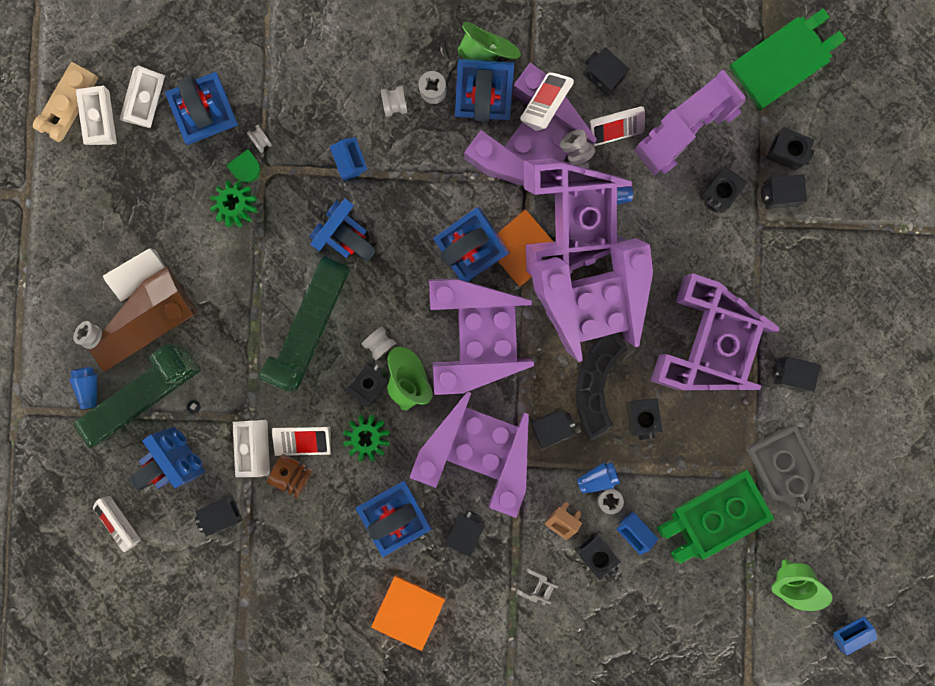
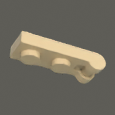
(64, 102)

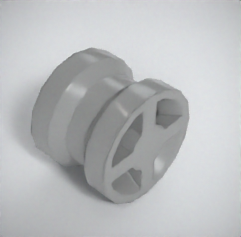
(435, 93)
(394, 101)
(577, 147)
(379, 343)

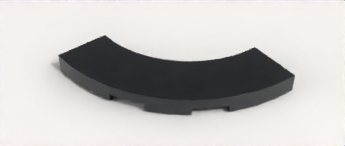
(591, 384)

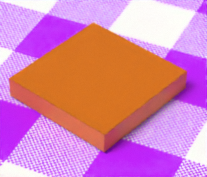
(515, 236)
(408, 612)

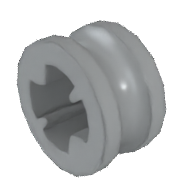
(259, 138)
(87, 335)
(604, 507)

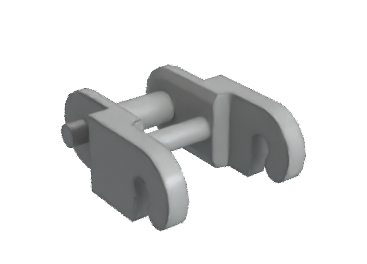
(534, 595)

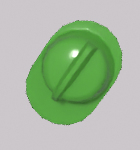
(485, 46)
(408, 379)
(800, 587)

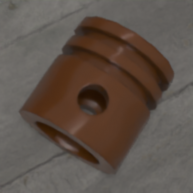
(296, 478)

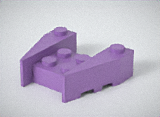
(715, 101)
(526, 143)
(582, 211)
(600, 302)
(485, 335)
(722, 344)
(482, 446)

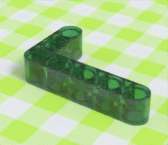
(307, 328)
(171, 368)

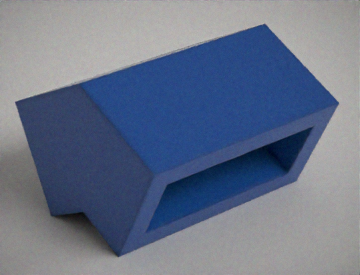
(348, 158)
(637, 533)
(858, 640)

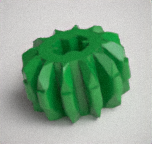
(241, 209)
(356, 438)

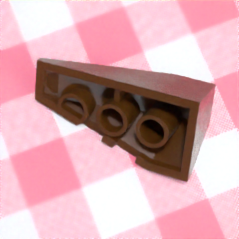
(147, 315)

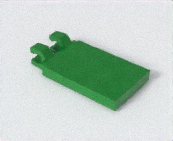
(785, 59)
(717, 518)

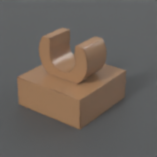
(563, 522)

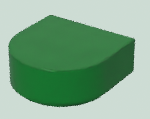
(245, 167)

